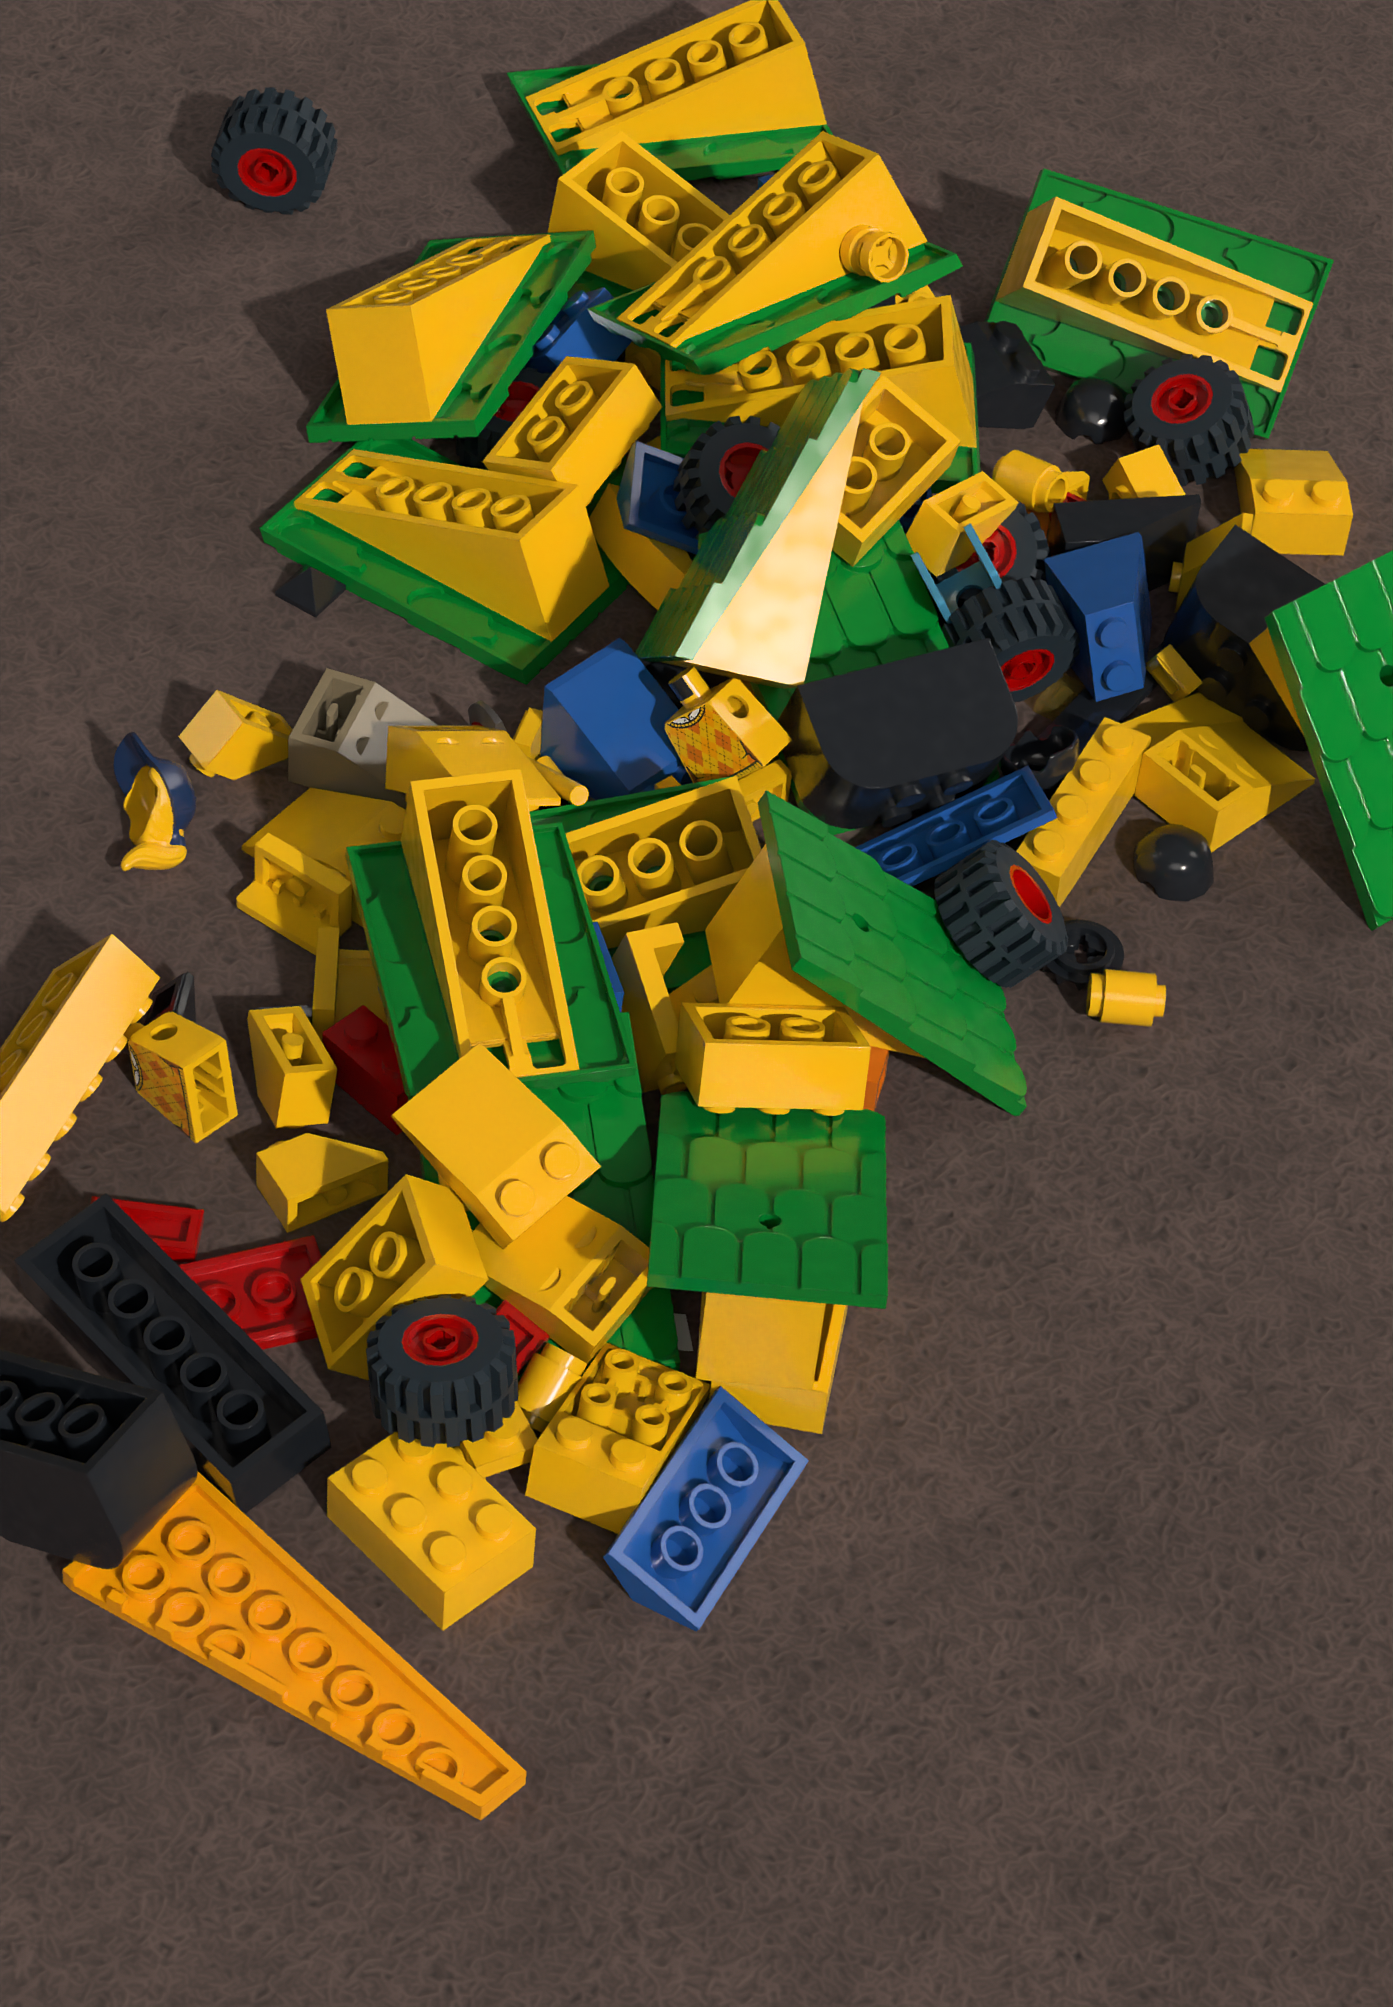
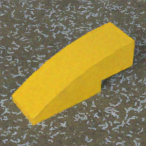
(644, 562)

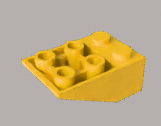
(458, 750)
(1217, 779)
(570, 1275)
(613, 1437)

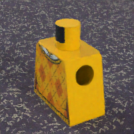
(721, 728)
(183, 1073)

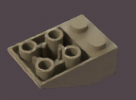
(344, 737)

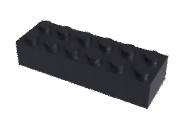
(159, 1330)

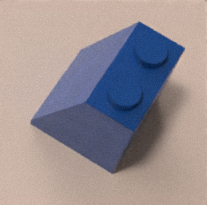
(1110, 609)
(609, 725)

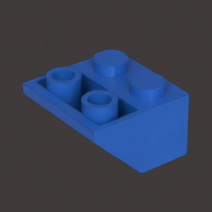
(577, 335)

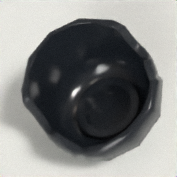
(1092, 409)
(1046, 757)
(1174, 862)

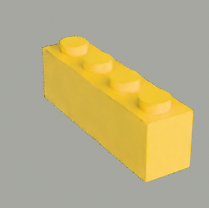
(1086, 806)

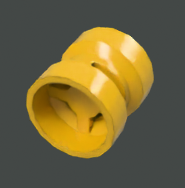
(874, 253)

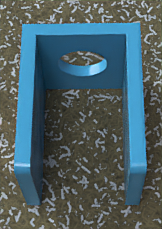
(979, 575)

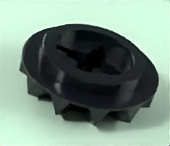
(1101, 948)

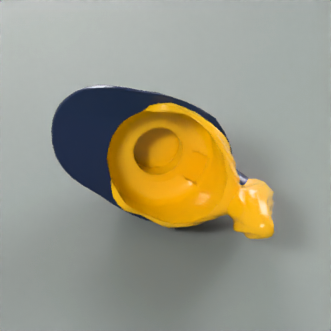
(158, 804)

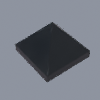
(310, 590)
(175, 997)

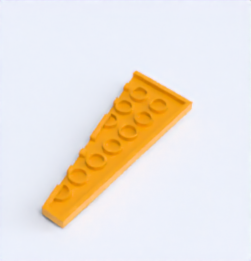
(260, 1619)

